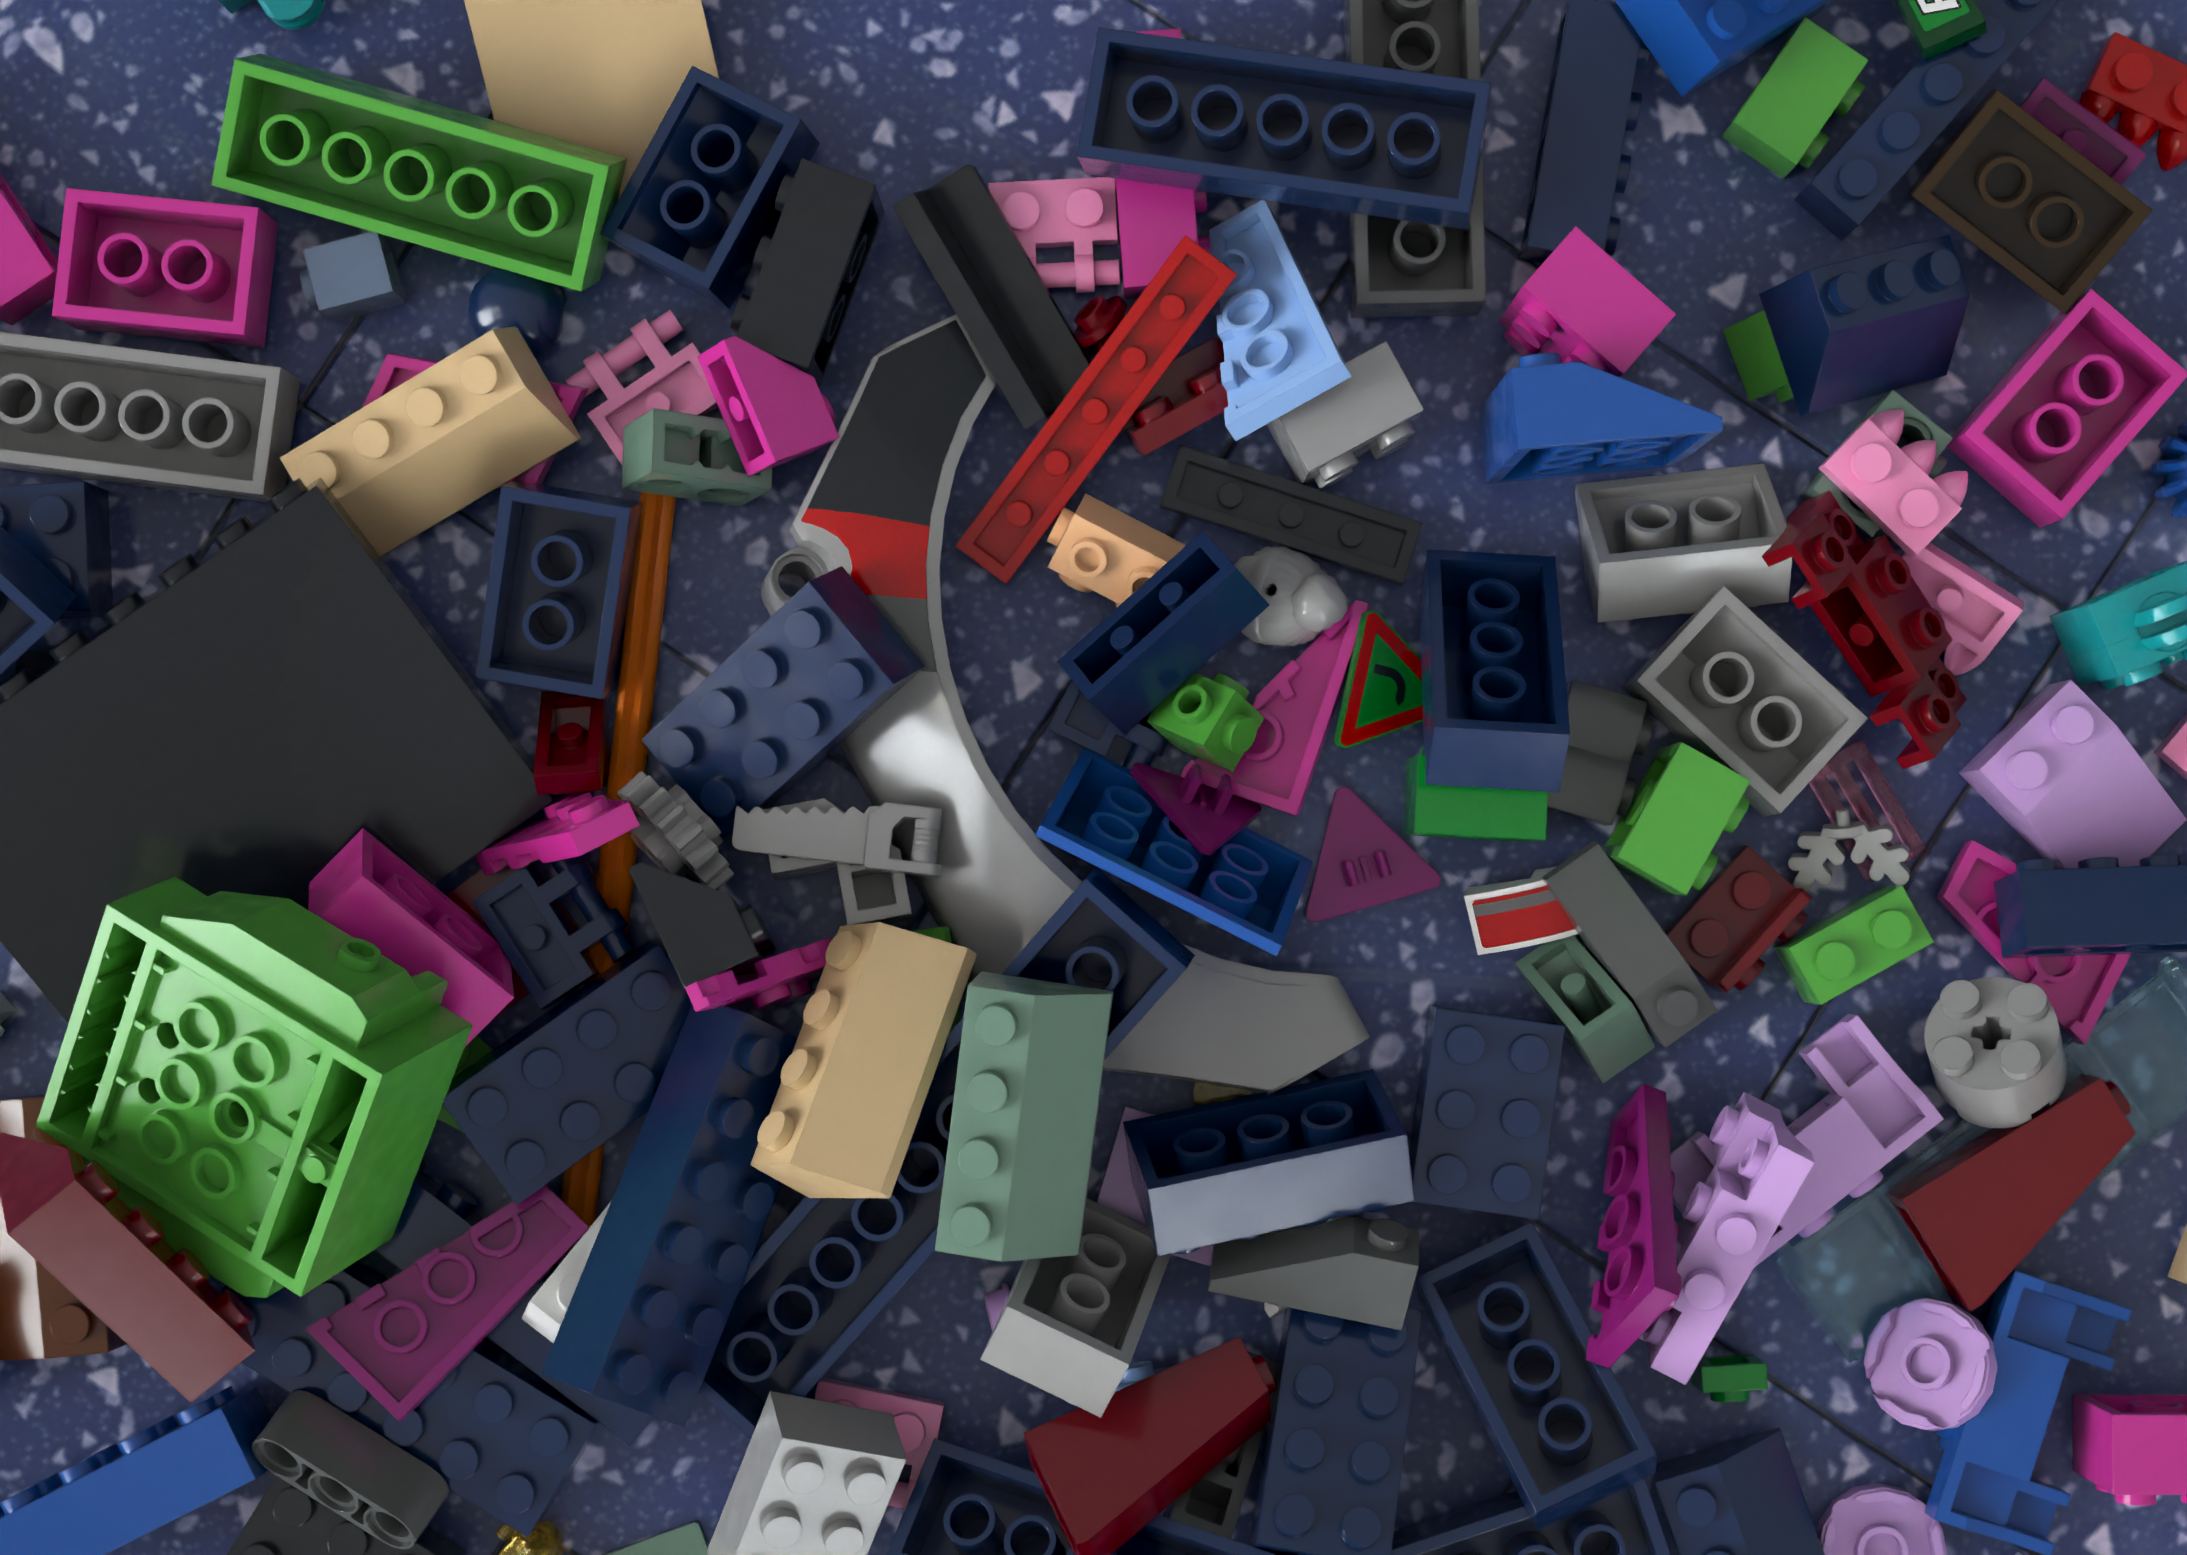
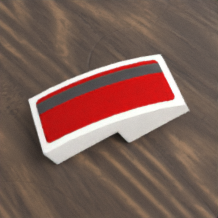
(1515, 914)

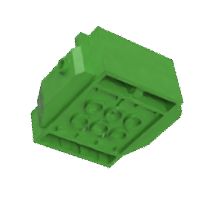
(252, 1081)

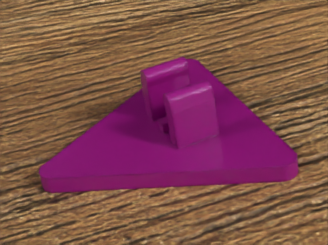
(1200, 812)
(1363, 862)

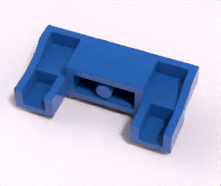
(1991, 1457)

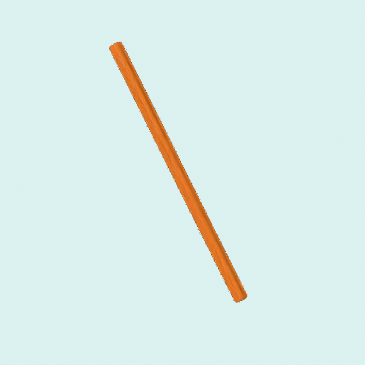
(627, 759)

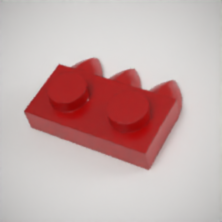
(2146, 92)

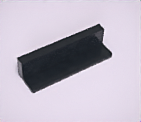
(995, 292)

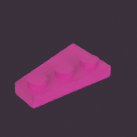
(568, 830)
(2073, 984)

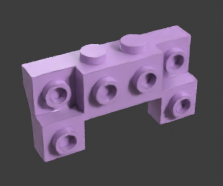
(1851, 1132)
(1727, 1228)

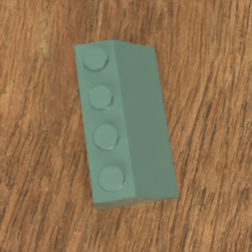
(1023, 1118)

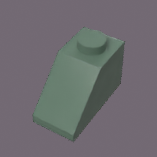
(1583, 997)

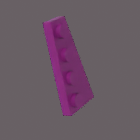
(1636, 1228)
(433, 1314)

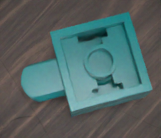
(2127, 629)

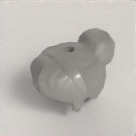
(1304, 598)

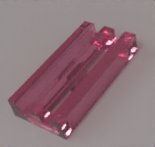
(1880, 789)

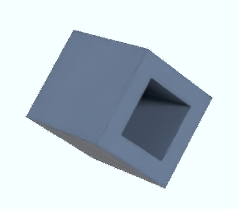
(352, 276)

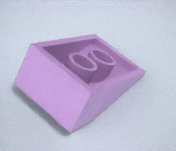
(2073, 783)

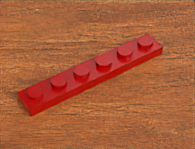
(1096, 409)

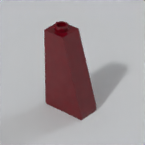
(2009, 1186)
(1149, 1444)

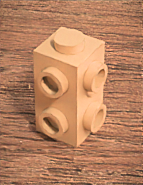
(1107, 550)

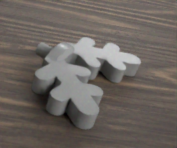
(1869, 841)

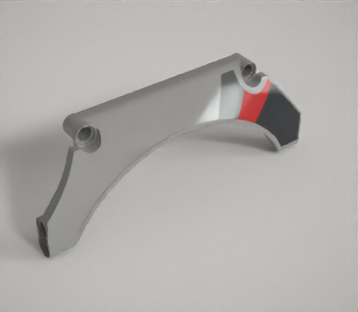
(882, 519)

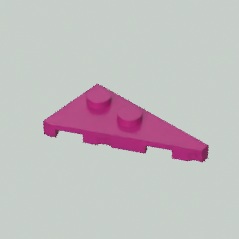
(1295, 724)
(777, 980)

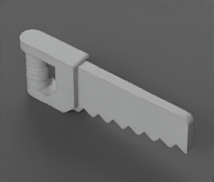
(843, 837)

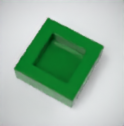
(1730, 1377)

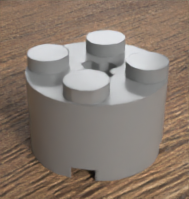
(1995, 1050)

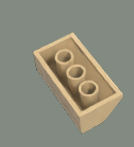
(439, 440)
(863, 1062)

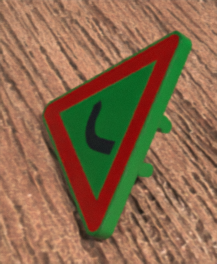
(1381, 685)

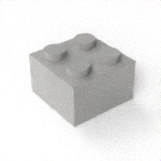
(1356, 416)

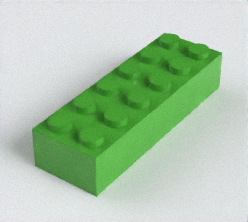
(417, 171)

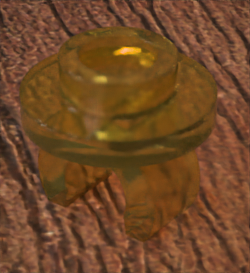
(542, 1541)

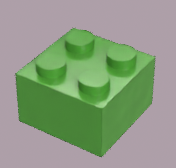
(1677, 820)

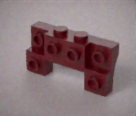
(1876, 622)

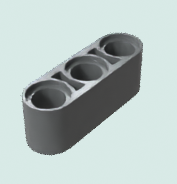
(350, 1469)

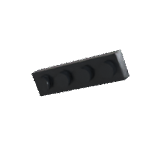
(1291, 515)

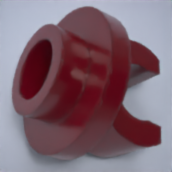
(1098, 321)

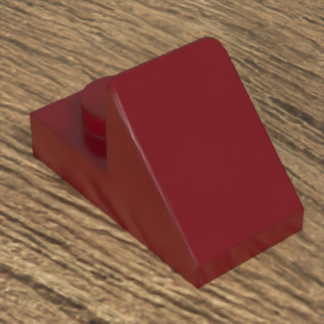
(571, 744)

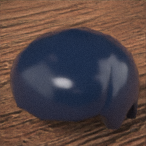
(521, 301)

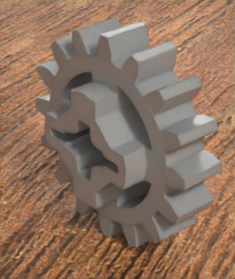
(675, 832)

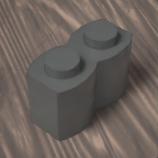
(1601, 744)

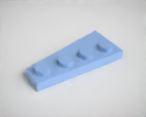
(1269, 325)

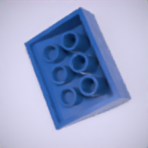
(1583, 421)
(1115, 825)

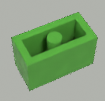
(1796, 98)
(1853, 944)

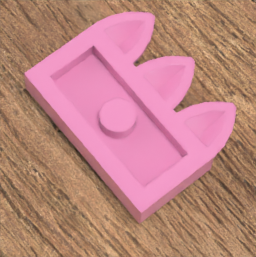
(1894, 482)
(1971, 606)

